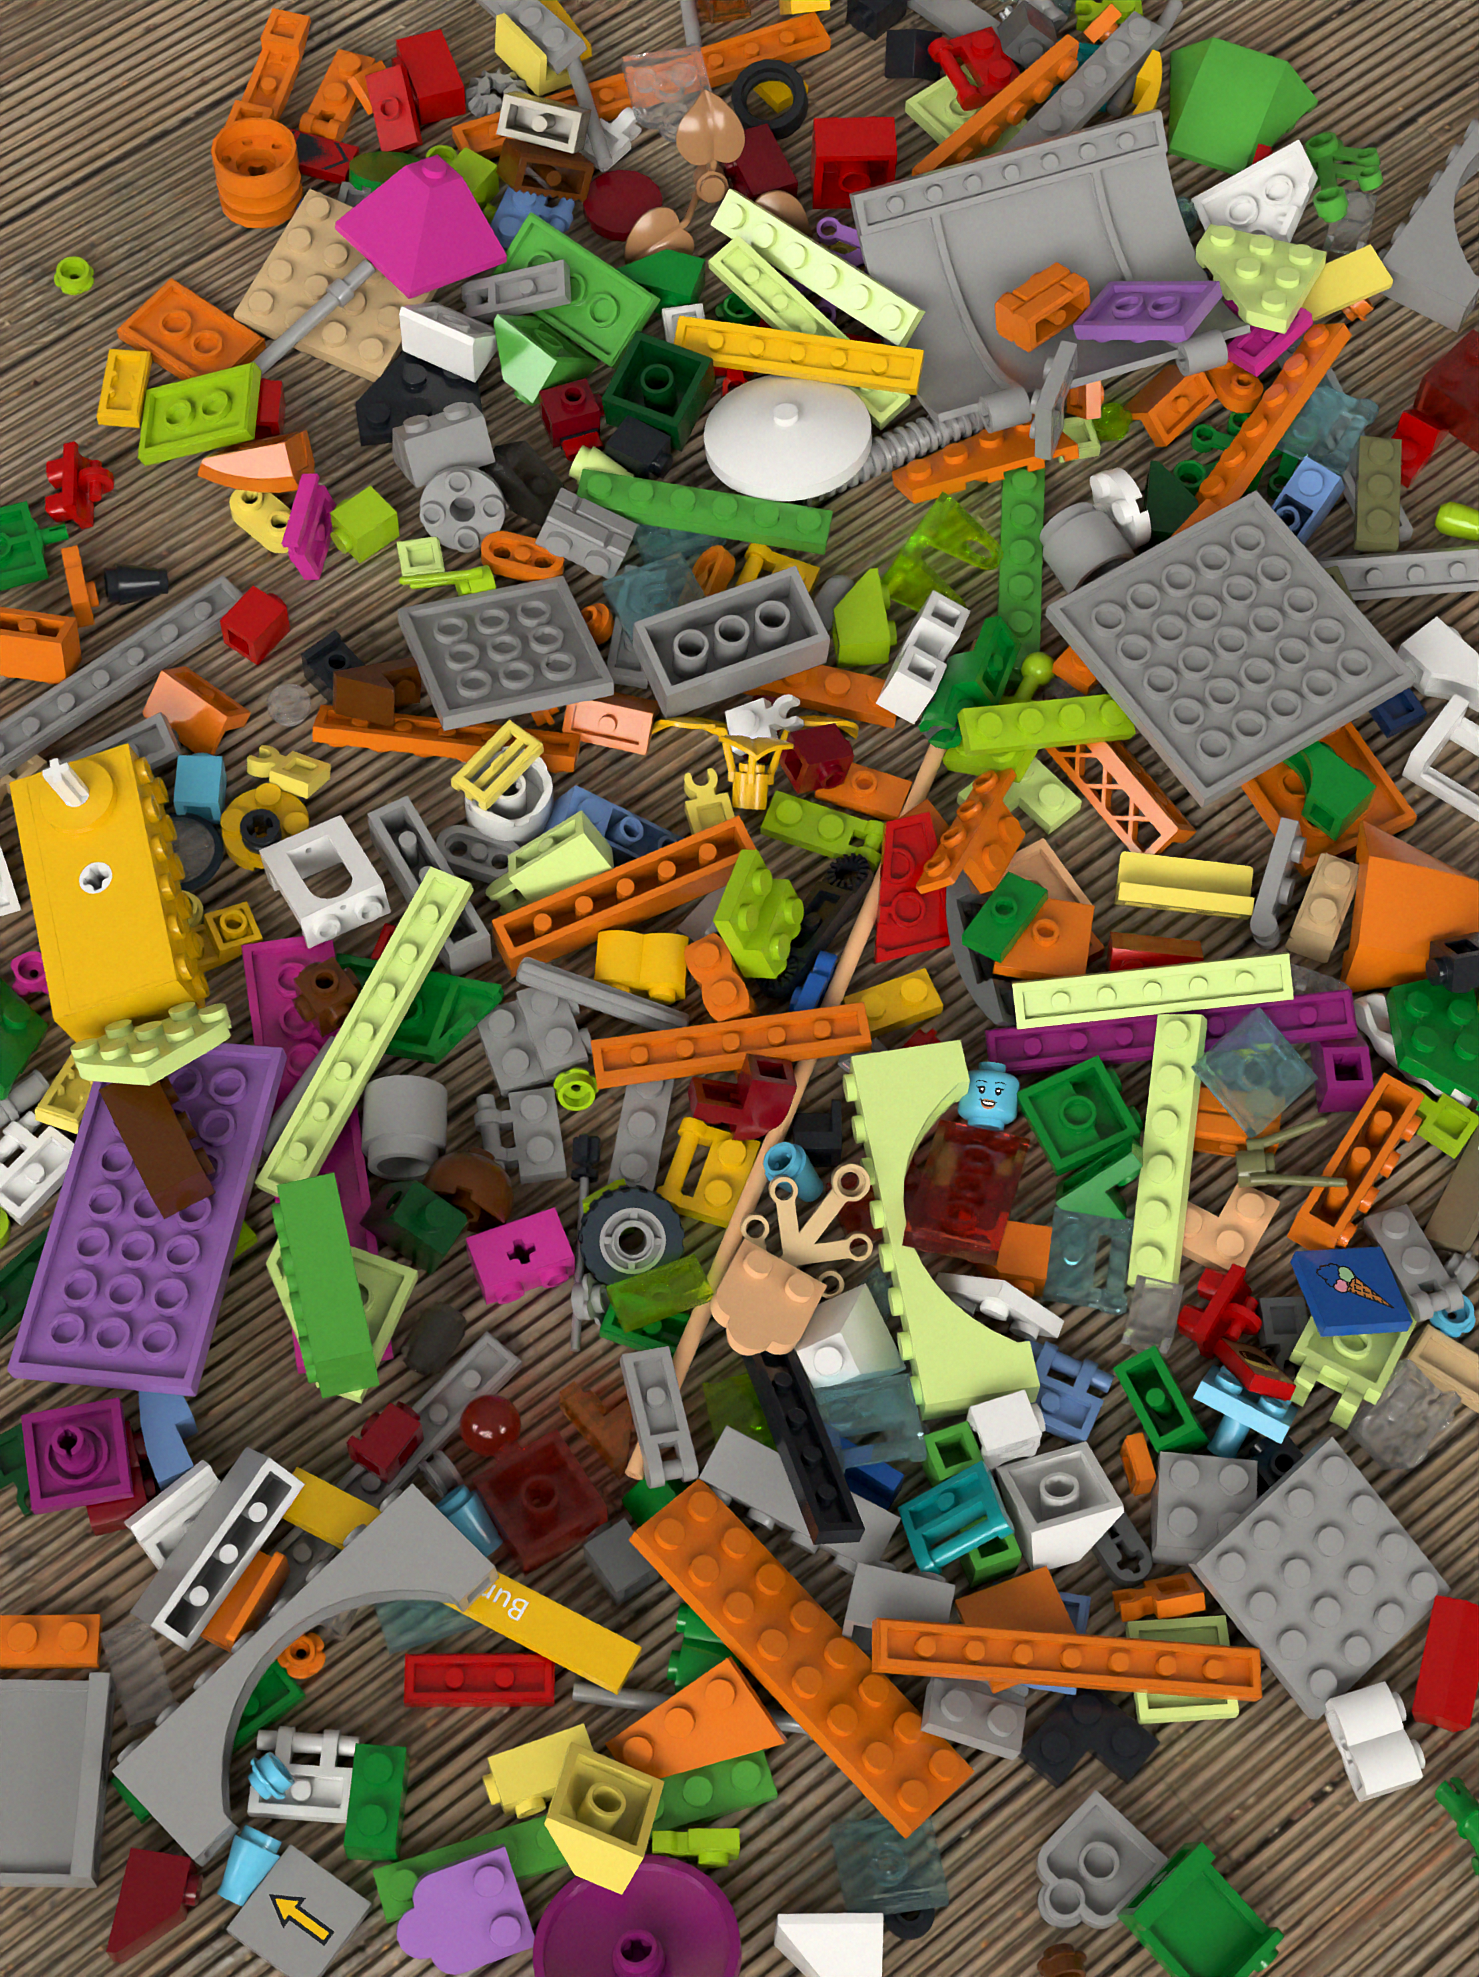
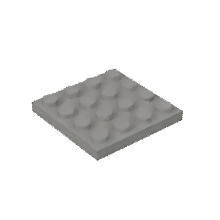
(504, 652)
(1320, 1577)

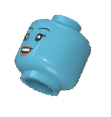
(990, 1097)

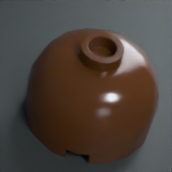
(473, 1186)

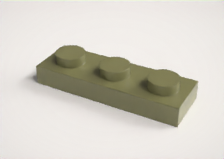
(1377, 494)

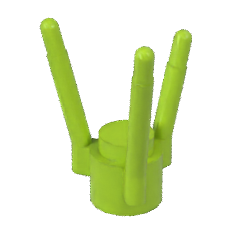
(466, 581)

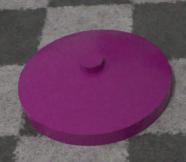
(661, 1926)

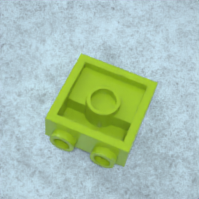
(758, 917)

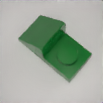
(1093, 1188)

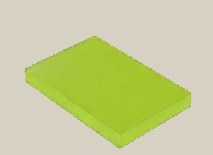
(200, 414)

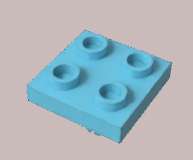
(1241, 1412)

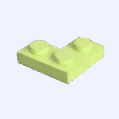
(1039, 796)

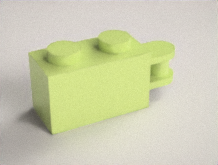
(552, 863)

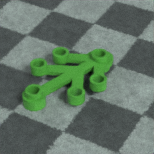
(1323, 153)

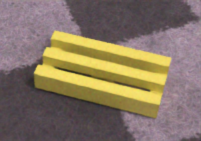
(474, 790)

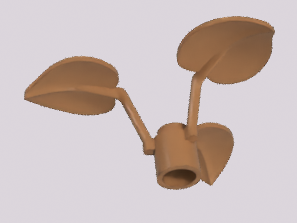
(703, 137)

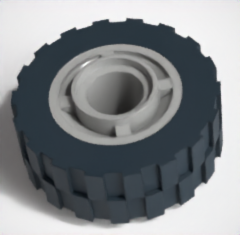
(626, 1209)

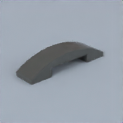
(989, 993)

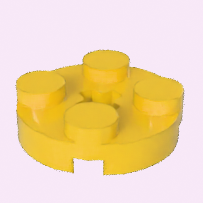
(268, 796)

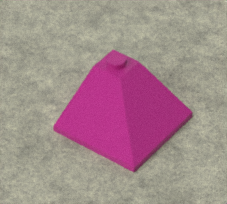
(423, 229)

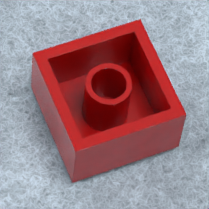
(850, 157)

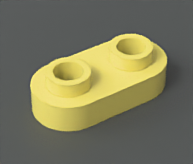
(261, 517)

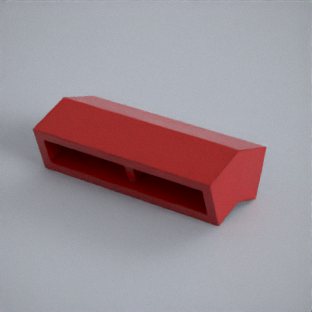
(1449, 1666)

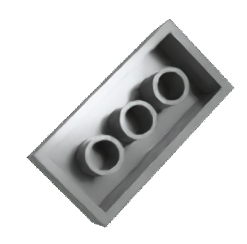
(730, 642)

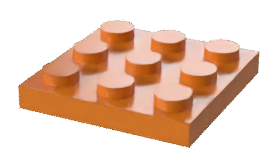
(1282, 794)

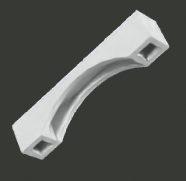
(1442, 663)

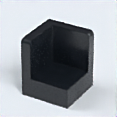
(909, 56)
(820, 1135)

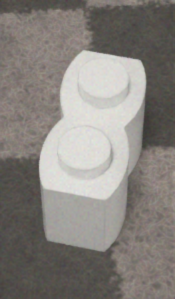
(1373, 1741)

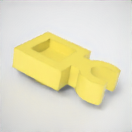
(291, 773)
(706, 807)

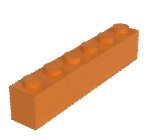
(621, 896)

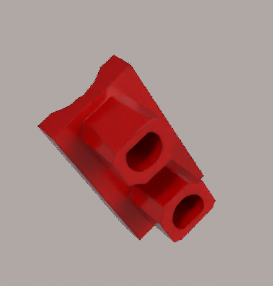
(81, 483)
(1227, 1313)

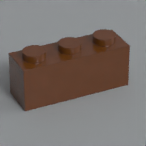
(160, 1143)

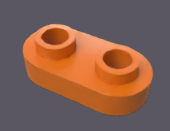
(1235, 387)
(522, 556)
(714, 570)

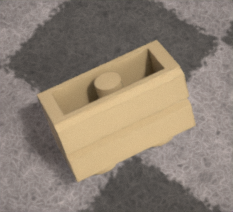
(1323, 908)

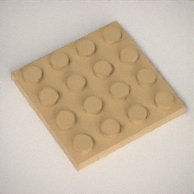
(303, 263)

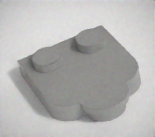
(1093, 1866)

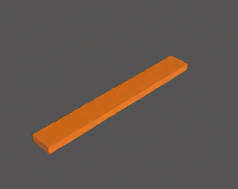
(1065, 1659)

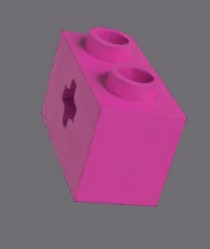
(537, 1239)

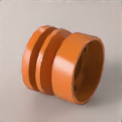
(257, 172)

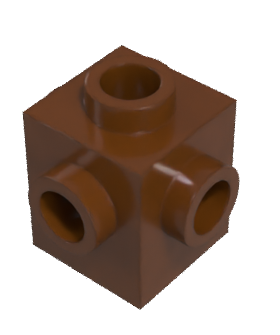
(325, 994)

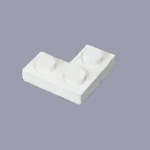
(1002, 1302)

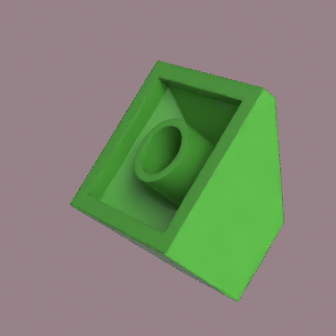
(537, 356)

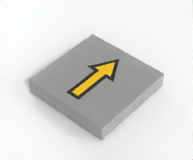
(299, 1916)

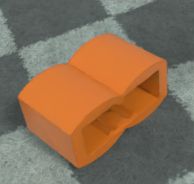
(719, 980)

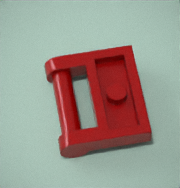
(985, 61)

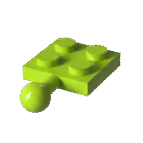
(1036, 672)

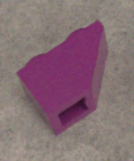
(1342, 1074)

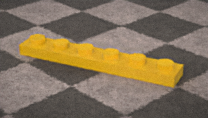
(803, 355)

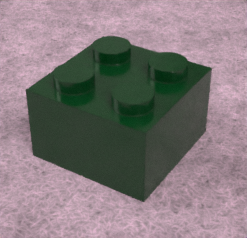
(660, 387)

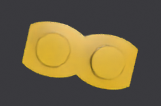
(643, 964)

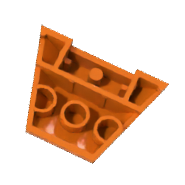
(1399, 908)

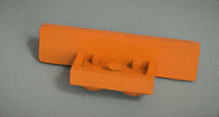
(978, 840)

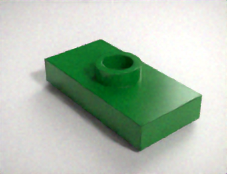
(1004, 917)

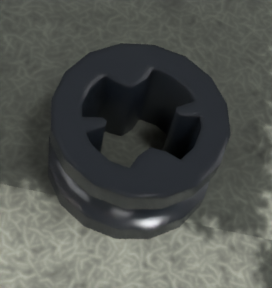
(256, 818)

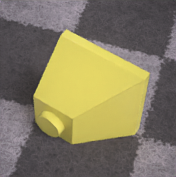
(602, 1816)

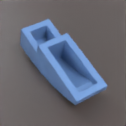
(164, 1425)

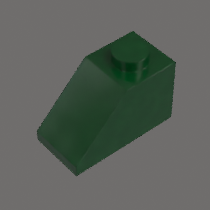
(1167, 504)

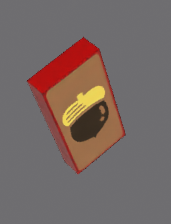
(1254, 1369)

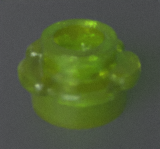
(1113, 422)

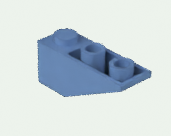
(1308, 498)
(623, 830)

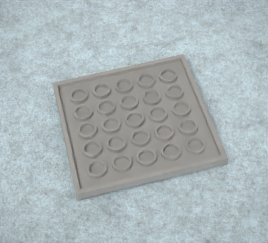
(1229, 647)

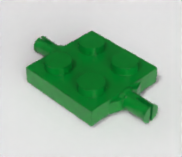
(23, 546)

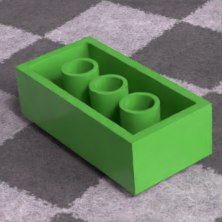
(324, 1286)

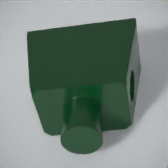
(417, 1225)

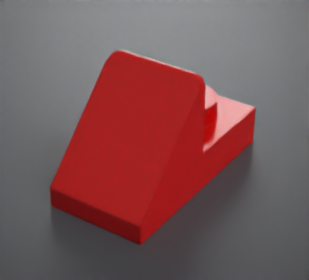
(1420, 440)

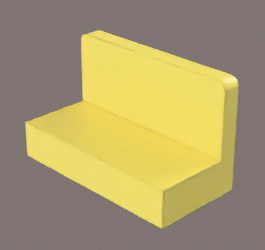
(526, 58)

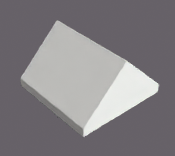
(447, 338)

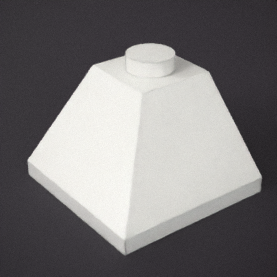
(847, 1342)
(1058, 1504)
(832, 1943)

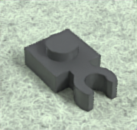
(1282, 1326)

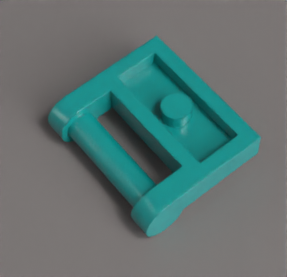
(950, 1508)

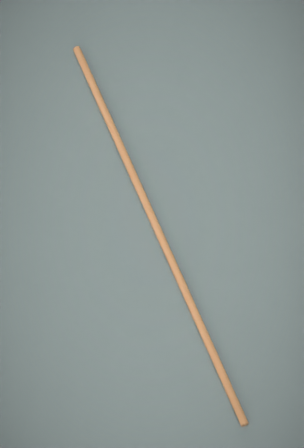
(803, 1069)

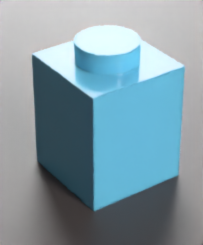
(200, 786)

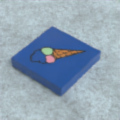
(1351, 1291)

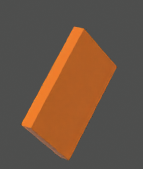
(189, 333)

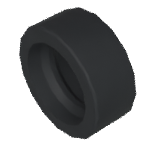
(766, 71)

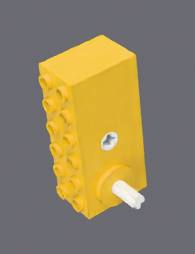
(107, 892)

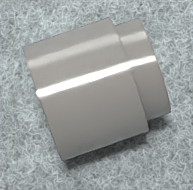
(1083, 545)
(403, 1126)

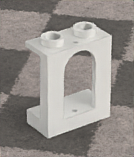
(1447, 726)
(311, 853)

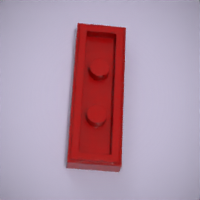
(479, 1680)

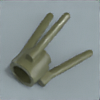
(1258, 1168)

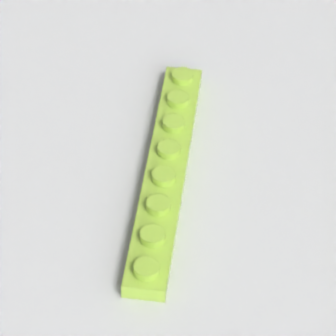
(366, 1031)

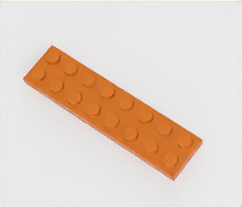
(801, 1656)

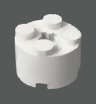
(520, 811)

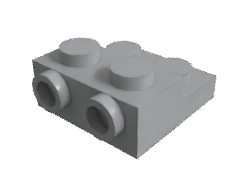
(533, 1040)

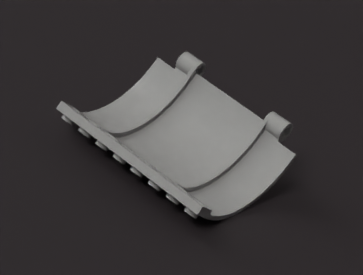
(989, 223)

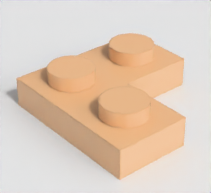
(1231, 1236)

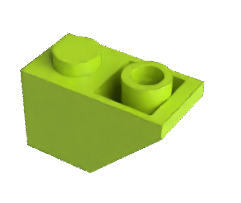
(861, 625)

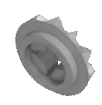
(478, 94)

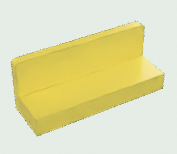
(1347, 282)
(1184, 885)

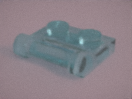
(1317, 420)
(1074, 1259)
(871, 1408)

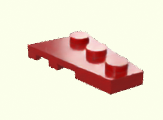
(905, 918)

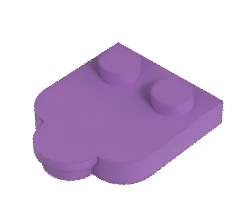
(466, 1914)

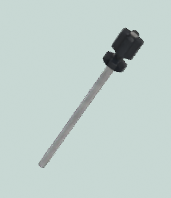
(586, 1154)

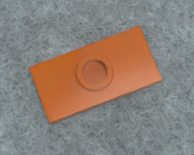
(869, 793)

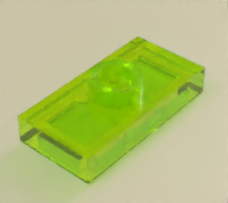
(659, 1293)

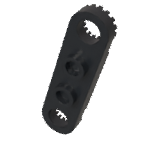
(824, 914)

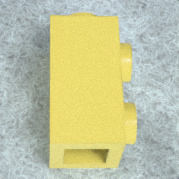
(529, 1773)

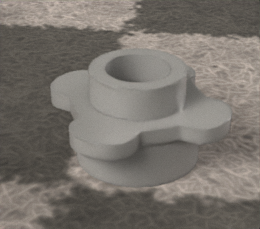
(590, 1299)

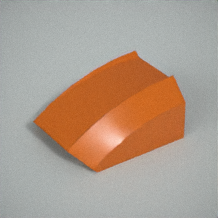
(261, 464)

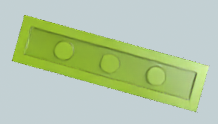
(1043, 724)

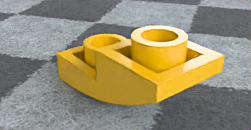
(224, 934)

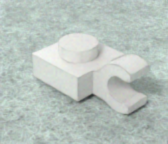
(618, 137)

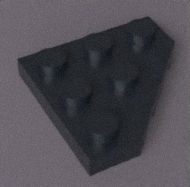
(409, 390)

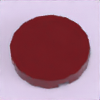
(618, 201)

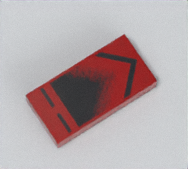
(324, 157)

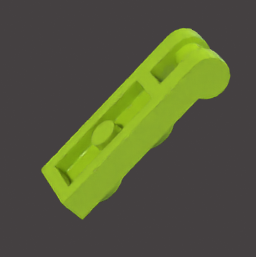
(821, 829)

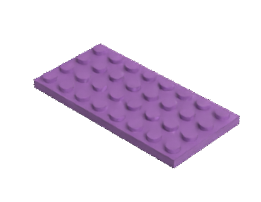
(117, 1284)

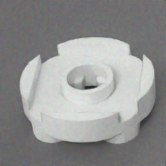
(1116, 495)

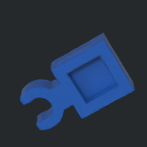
(816, 984)

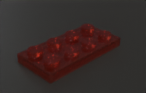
(966, 1193)

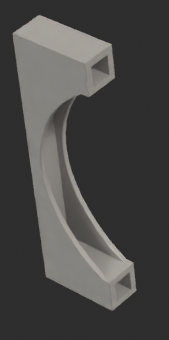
(1426, 253)
(186, 1760)

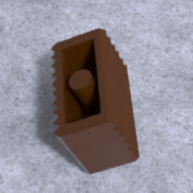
(544, 170)

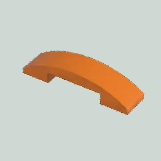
(276, 67)

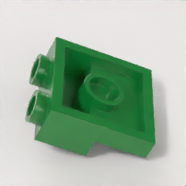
(1079, 1114)

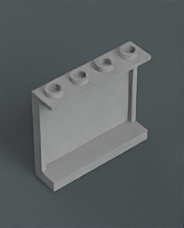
(54, 1779)

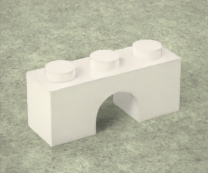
(922, 657)

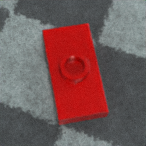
(394, 109)

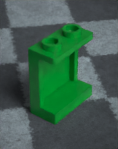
(1198, 1921)

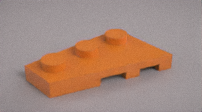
(699, 1726)

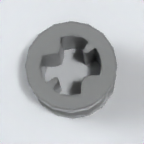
(441, 1473)

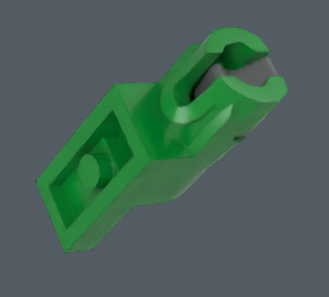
(970, 681)

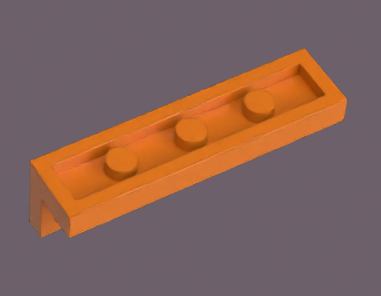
(1138, 785)

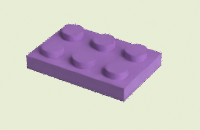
(1148, 311)

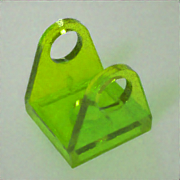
(947, 529)

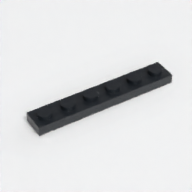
(805, 1448)

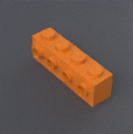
(1360, 1159)

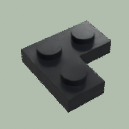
(1089, 1725)

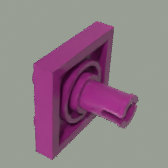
(77, 1456)

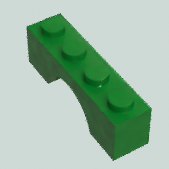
(1332, 789)

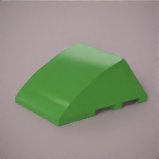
(1230, 102)

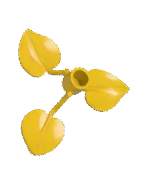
(750, 780)

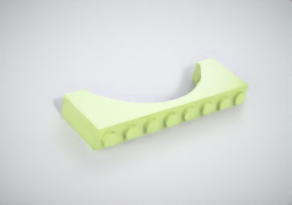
(949, 1352)

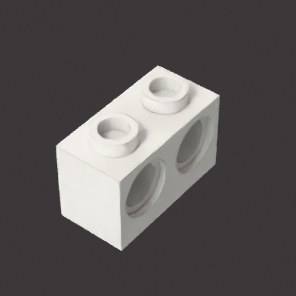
(1006, 1429)

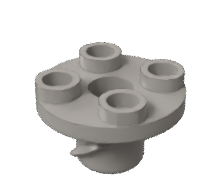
(462, 507)

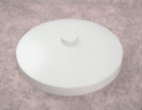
(787, 437)

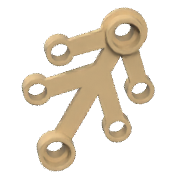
(801, 1245)

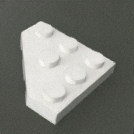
(1263, 197)

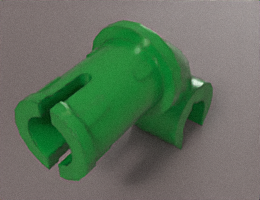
(1464, 1811)

